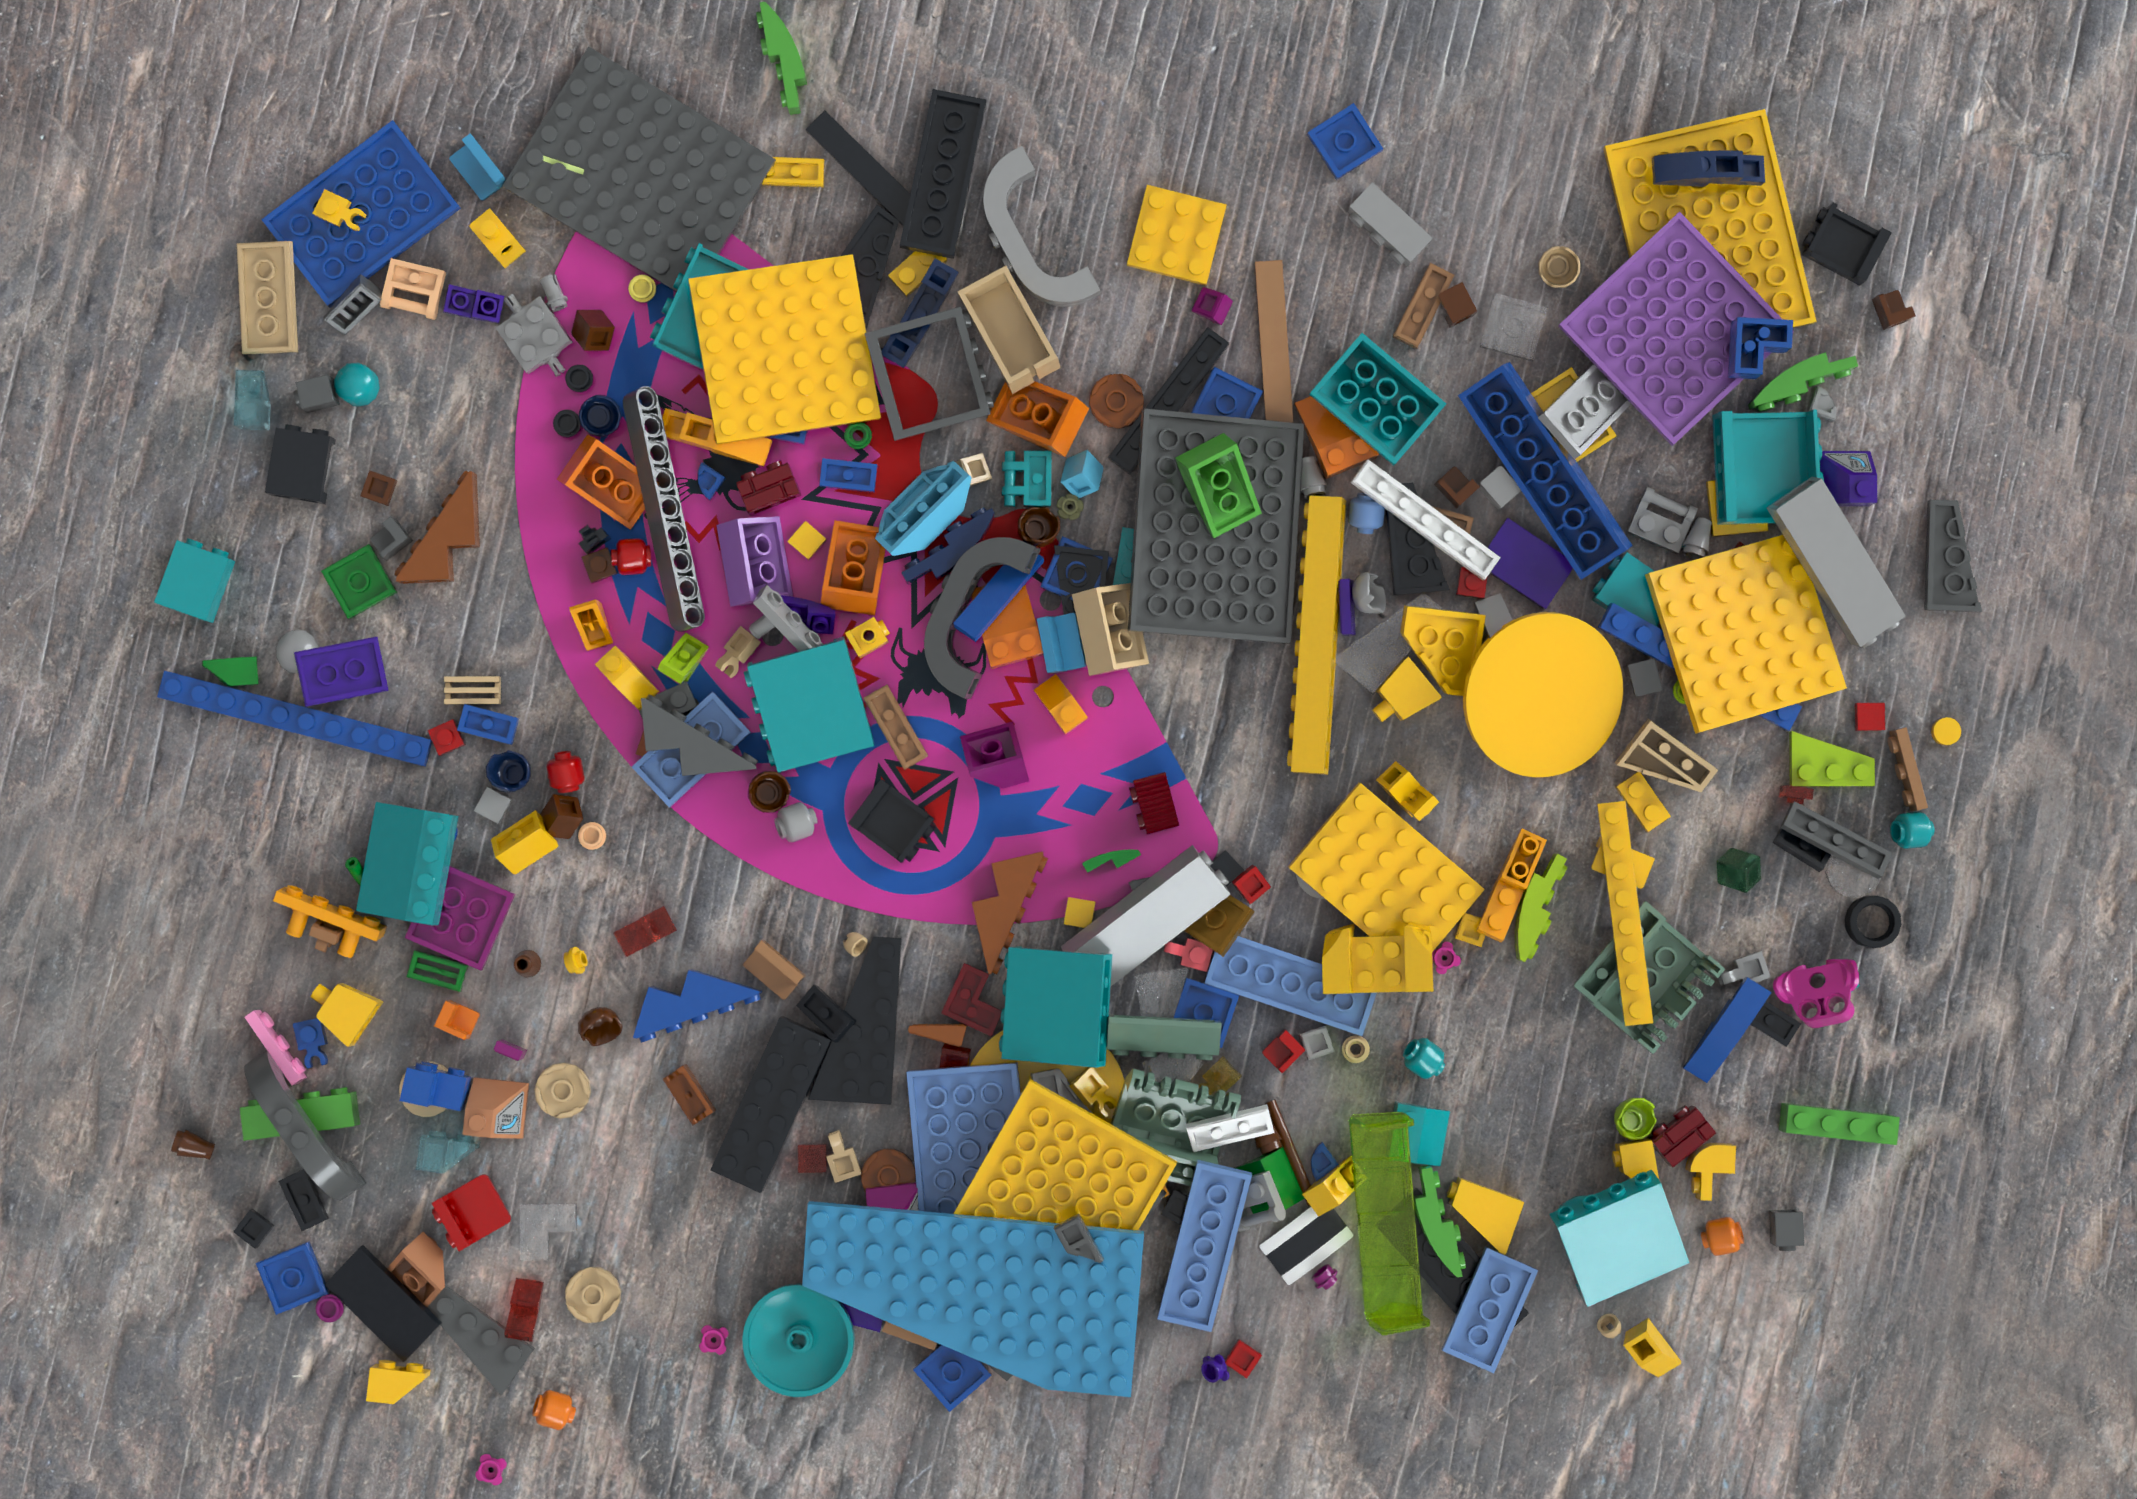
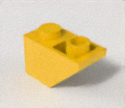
(1331, 1188)
(1650, 1349)
(391, 1382)

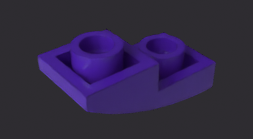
(473, 304)
(813, 614)

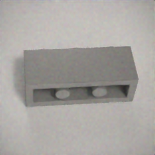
(1389, 225)

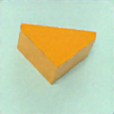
(591, 624)

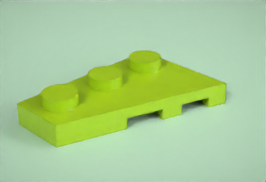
(1825, 764)

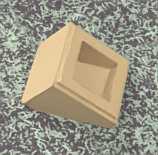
(976, 468)

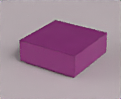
(510, 1050)

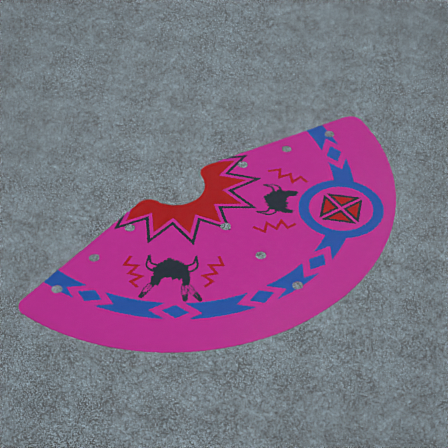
(1077, 781)

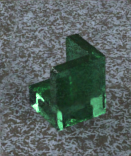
(1738, 870)

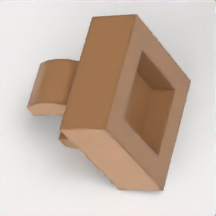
(326, 934)

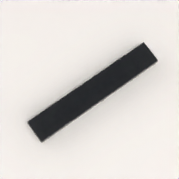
(860, 165)
(1173, 393)

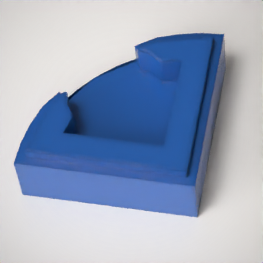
(709, 481)
(1322, 1162)

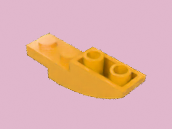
(700, 433)
(1511, 885)

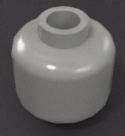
(795, 822)

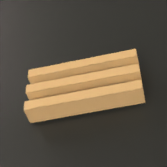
(448, 690)

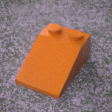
(1039, 416)
(1332, 441)
(605, 481)
(853, 569)
(1013, 633)

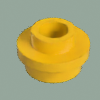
(575, 960)

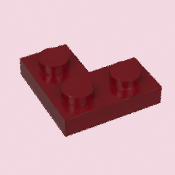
(964, 1003)

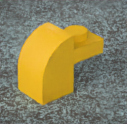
(1407, 791)
(1707, 1160)

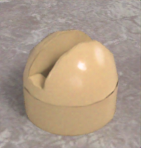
(855, 944)
(1604, 1321)

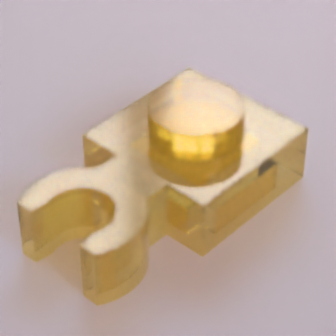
(1220, 1076)

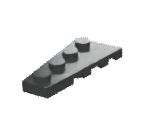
(1948, 567)
(481, 1338)

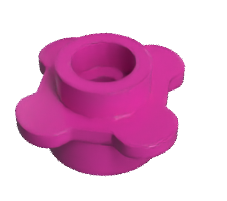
(1452, 958)
(709, 1346)
(483, 1472)

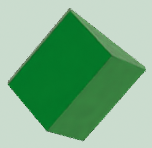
(1282, 1175)

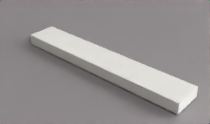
(1425, 519)

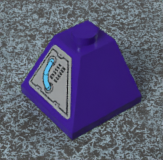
(1850, 477)

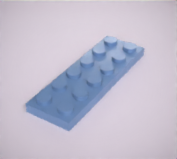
(1287, 984)
(1204, 1245)

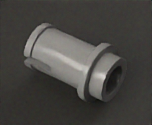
(553, 292)

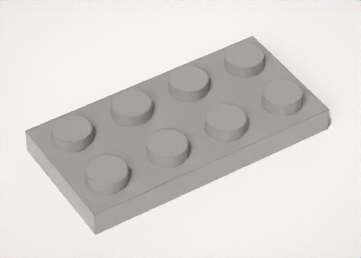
(1584, 411)

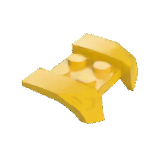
(1377, 961)

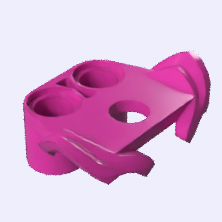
(1840, 980)

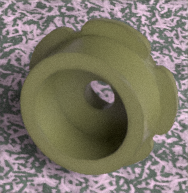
(1071, 514)

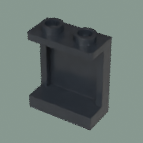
(1844, 244)
(299, 464)
(893, 822)

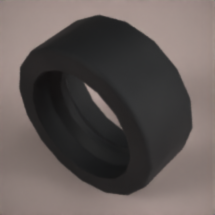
(1894, 921)

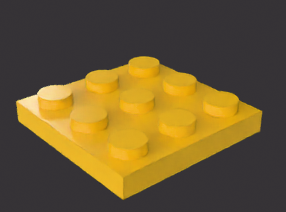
(1176, 235)

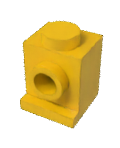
(862, 646)

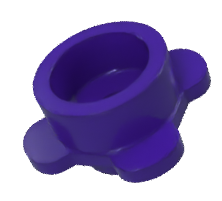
(1214, 1368)

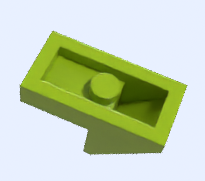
(683, 658)

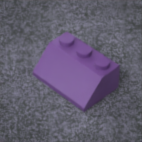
(753, 558)

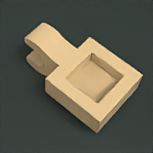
(738, 649)
(843, 1161)

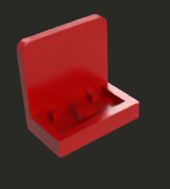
(471, 1212)

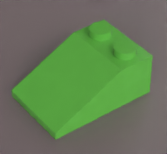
(1219, 484)

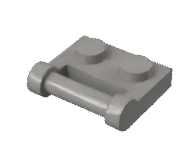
(1657, 528)
(1262, 1190)

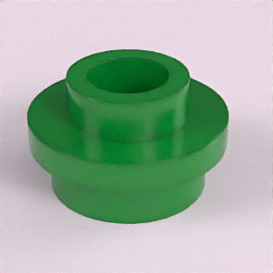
(854, 427)

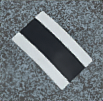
(1305, 1243)

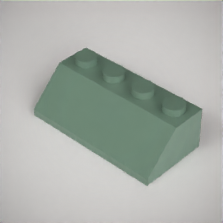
(1164, 1034)

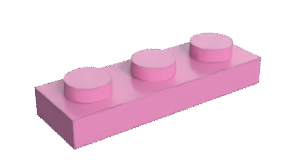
(276, 1046)

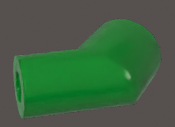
(355, 869)

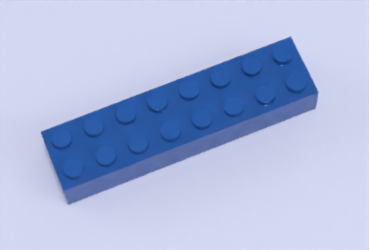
(1545, 471)

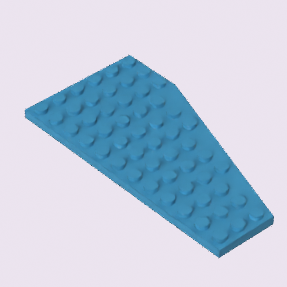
(987, 1289)

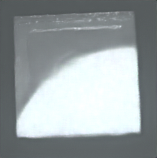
(1513, 327)

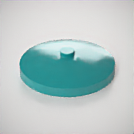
(798, 1341)

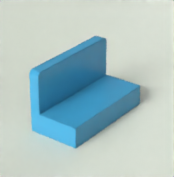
(477, 168)
(1061, 643)

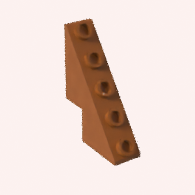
(452, 529)
(997, 914)

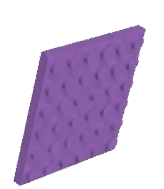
(1666, 327)

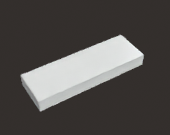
(1227, 1130)

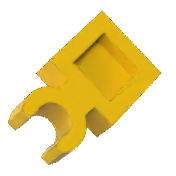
(336, 209)
(1091, 1089)

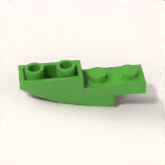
(781, 48)
(1792, 382)
(1439, 1233)

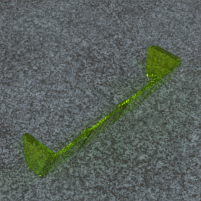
(1386, 1222)

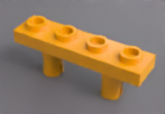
(341, 916)

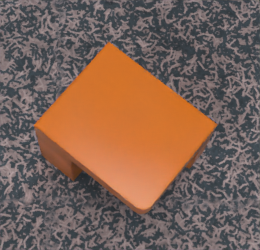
(457, 1019)

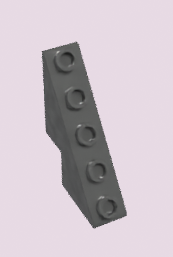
(697, 751)

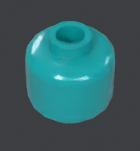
(1912, 830)
(1424, 1058)

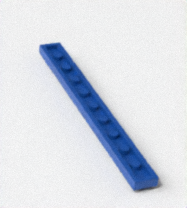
(294, 718)

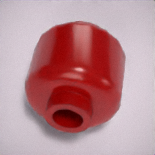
(631, 556)
(565, 772)

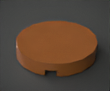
(1116, 401)
(889, 1165)

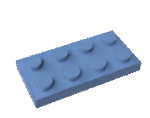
(663, 767)
(1489, 1310)

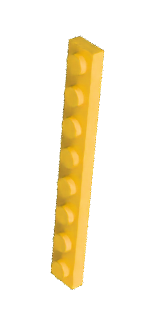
(1625, 913)

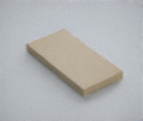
(267, 297)

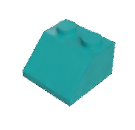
(1427, 1134)

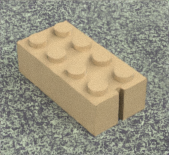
(1009, 329)

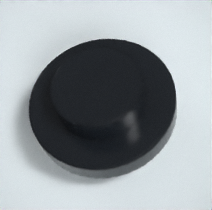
(579, 378)
(566, 423)

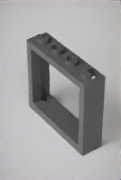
(970, 349)

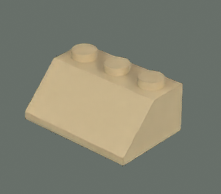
(1104, 630)

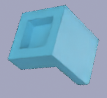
(1082, 474)

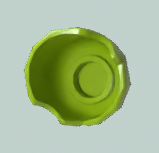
(1635, 1118)

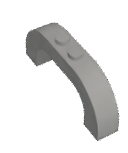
(1052, 290)

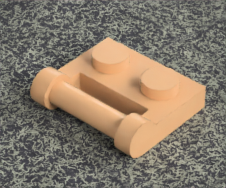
(413, 279)

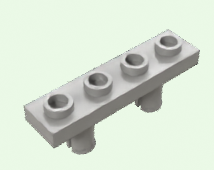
(779, 615)

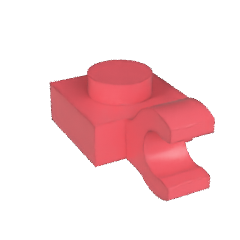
(1193, 954)

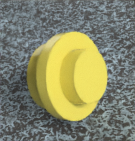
(642, 288)

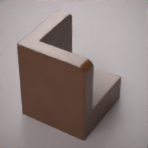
(1457, 304)
(1892, 310)
(592, 330)
(1456, 486)
(562, 816)

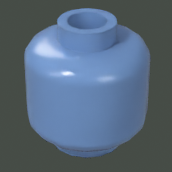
(1365, 514)

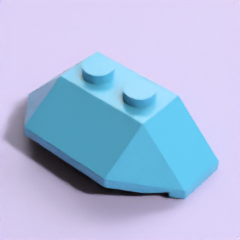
(924, 509)

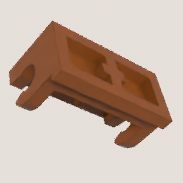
(689, 1094)

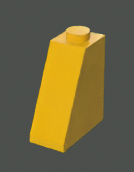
(1487, 1211)

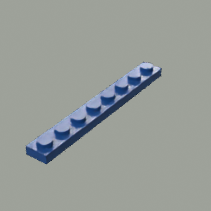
(1652, 642)

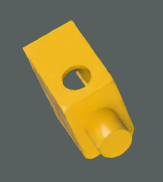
(497, 238)
(1405, 692)
(345, 1011)

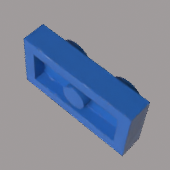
(848, 475)
(488, 724)

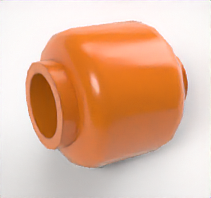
(1722, 1236)
(553, 1410)

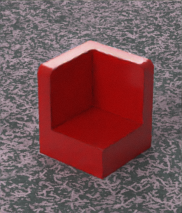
(1283, 1051)

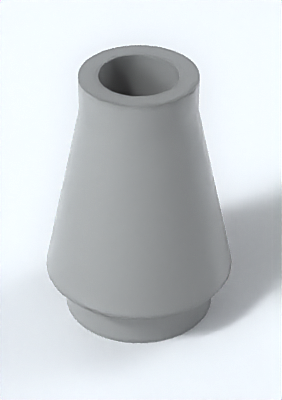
(1311, 478)
(1697, 542)

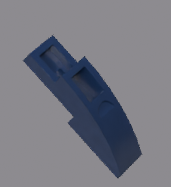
(1707, 167)
(959, 539)

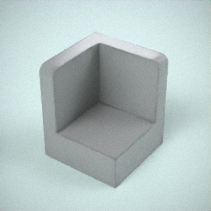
(1499, 487)

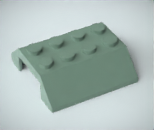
(1670, 968)
(1159, 1117)

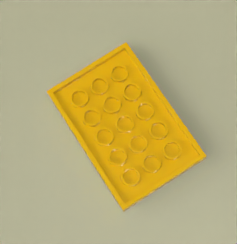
(1383, 871)

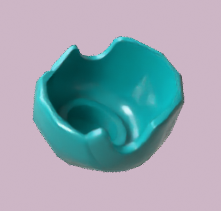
(356, 384)

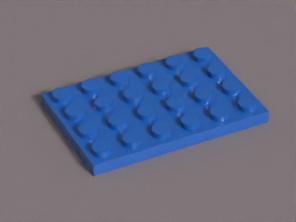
(385, 182)

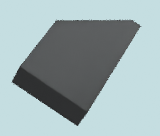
(1077, 1239)

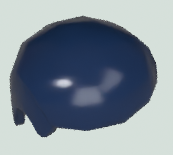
(600, 415)
(508, 771)

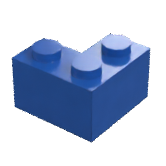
(1751, 339)
(429, 1086)

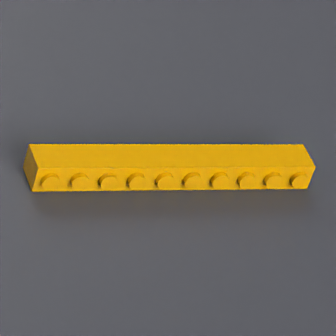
(1317, 635)

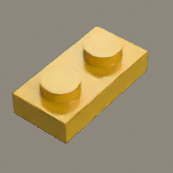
(912, 271)
(1643, 801)

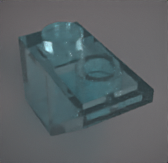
(251, 400)
(443, 1153)

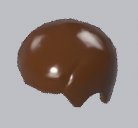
(1038, 526)
(769, 791)
(599, 1026)

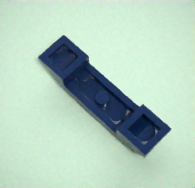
(926, 302)

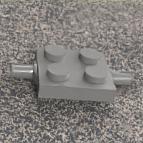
(534, 335)

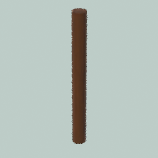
(1288, 1146)

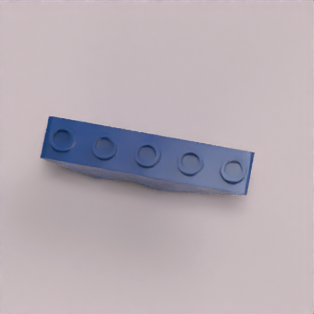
(699, 996)

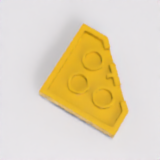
(1444, 643)

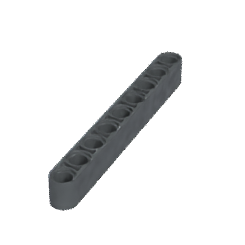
(663, 495)

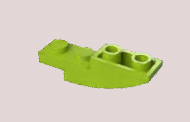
(1530, 916)

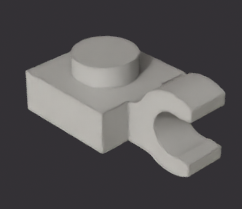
(1748, 966)

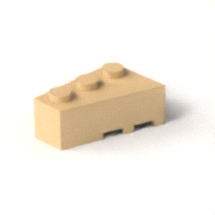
(1666, 758)

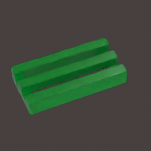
(414, 964)

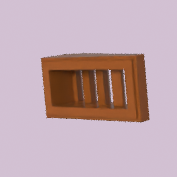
(945, 1033)

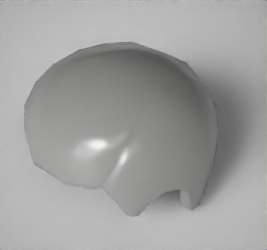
(1367, 595)
(293, 642)

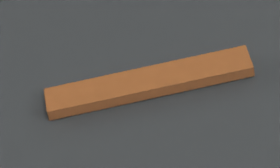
(1273, 341)

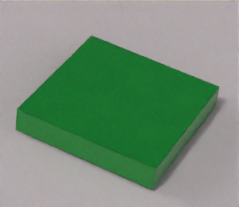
(359, 581)

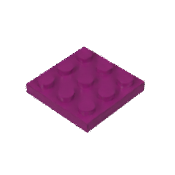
(468, 920)

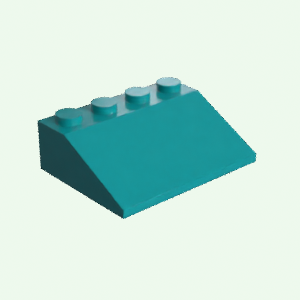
(1377, 399)
(407, 863)

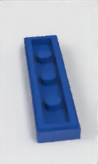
(993, 600)

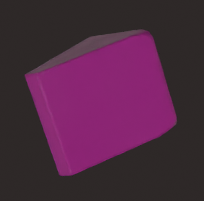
(1212, 305)

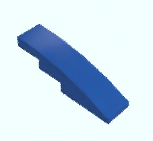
(1726, 1030)

